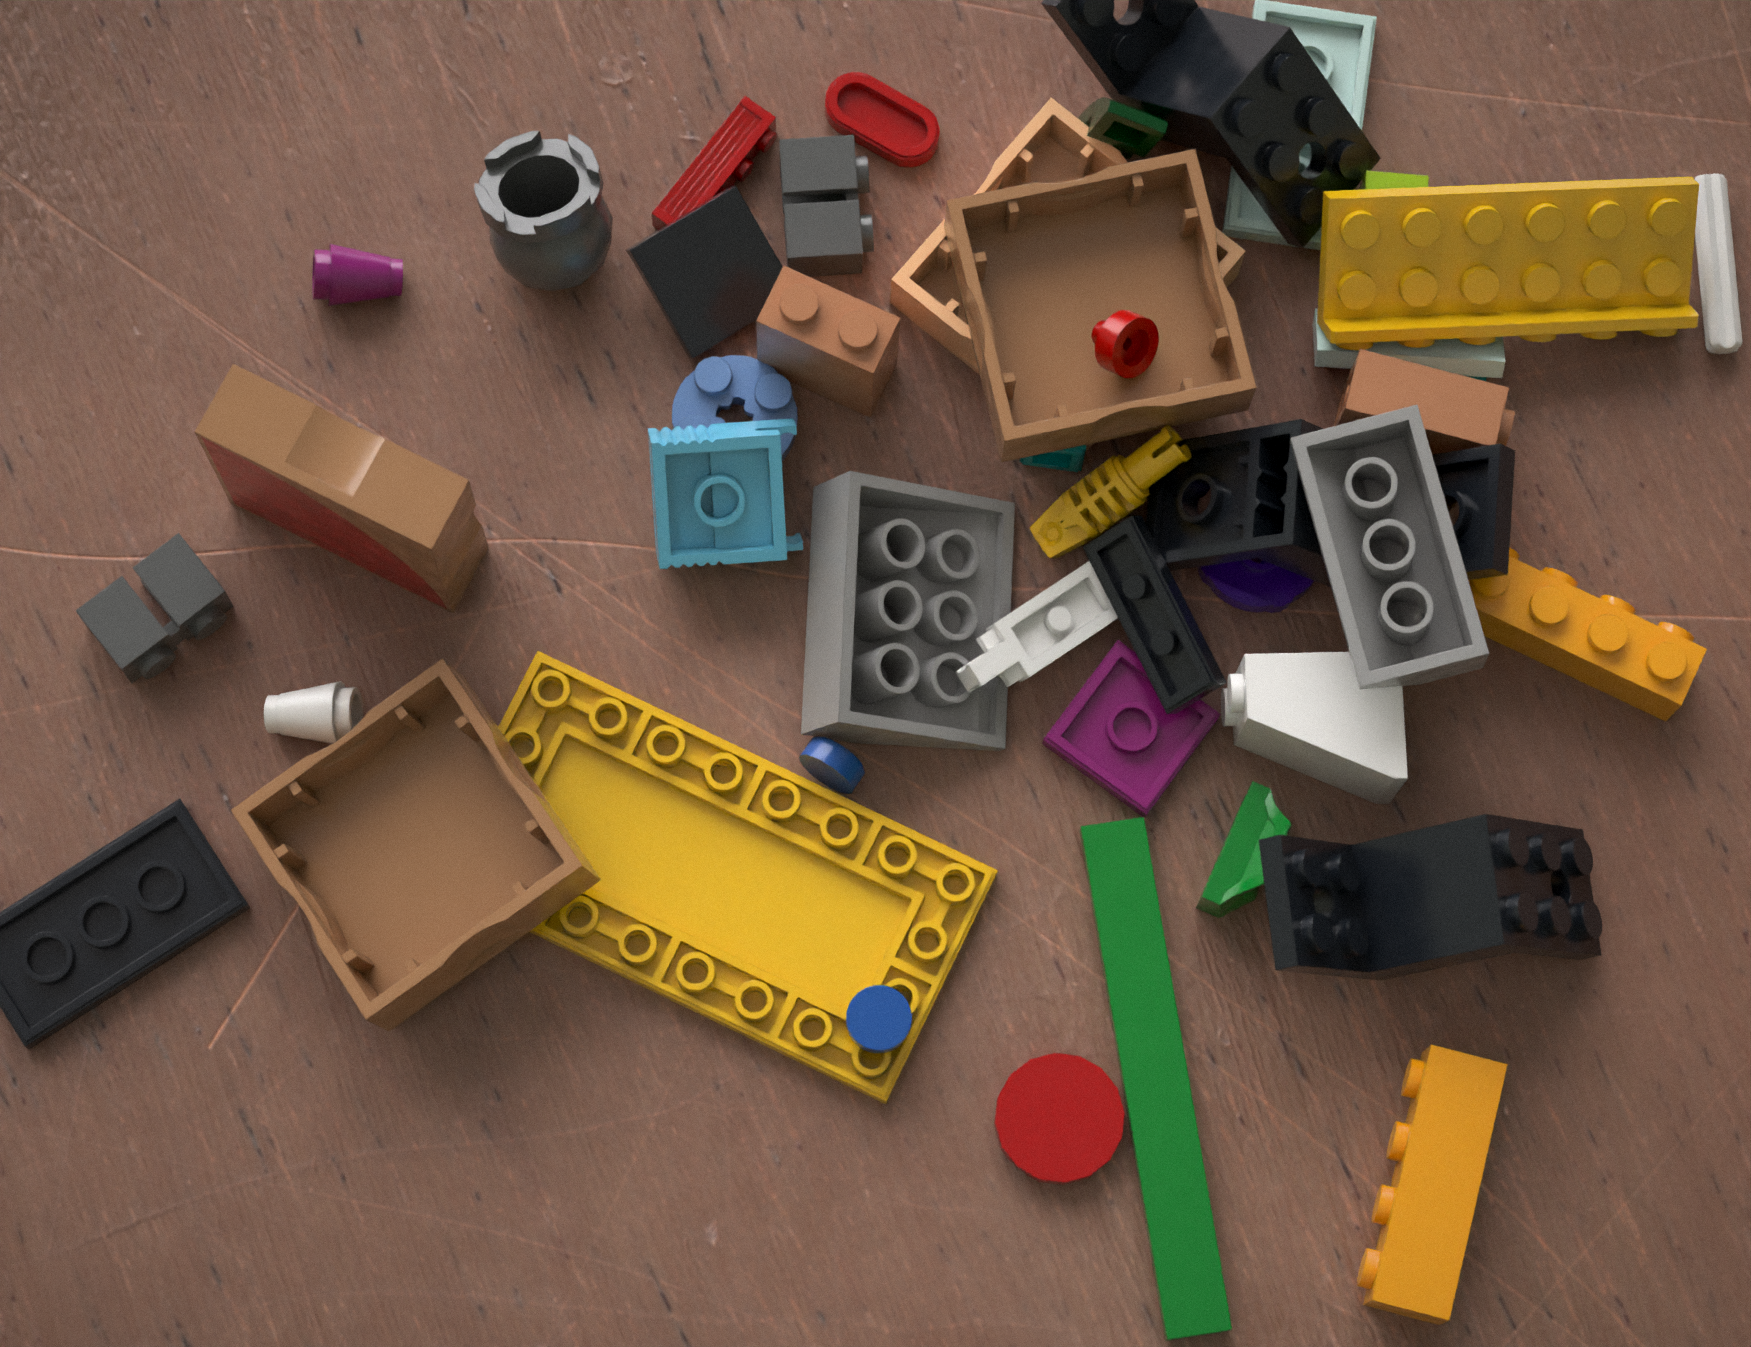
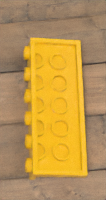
(1507, 261)

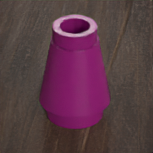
(354, 275)

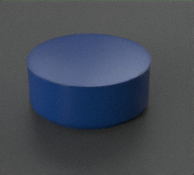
(832, 764)
(878, 1019)

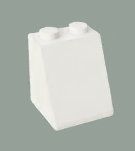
(1319, 721)

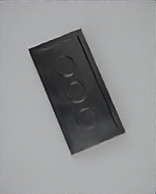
(111, 922)

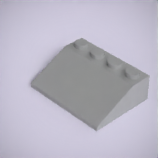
(896, 608)

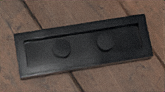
(1154, 614)

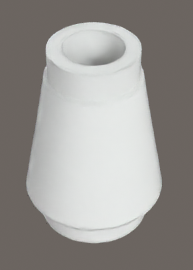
(314, 713)

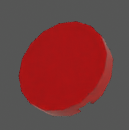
(1059, 1118)

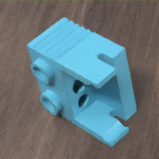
(720, 493)

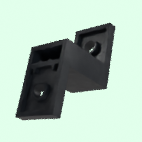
(1230, 92)
(1264, 512)
(1430, 898)

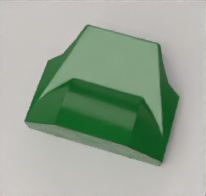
(1238, 868)

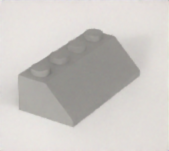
(1390, 550)

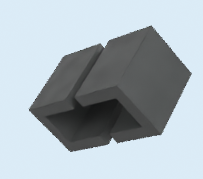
(822, 205)
(181, 589)

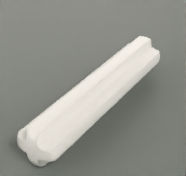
(1717, 266)

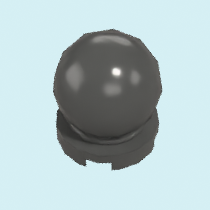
(545, 210)

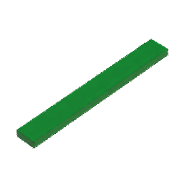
(1155, 1080)

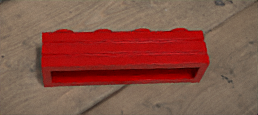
(720, 162)

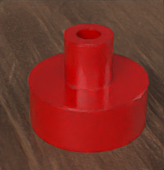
(1125, 343)

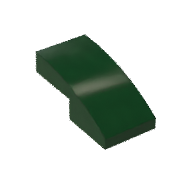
(1123, 127)

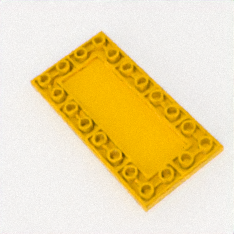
(739, 877)

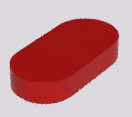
(882, 119)

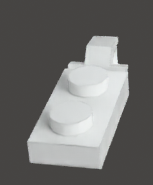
(1040, 630)

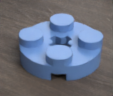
(734, 380)

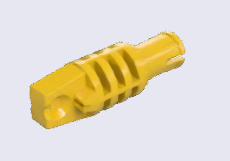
(1107, 494)

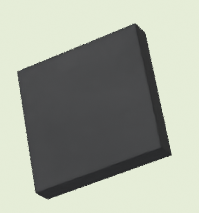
(708, 270)

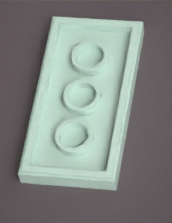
(1343, 53)

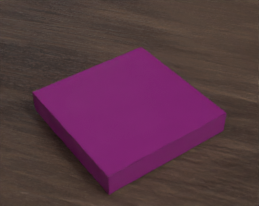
(1123, 735)

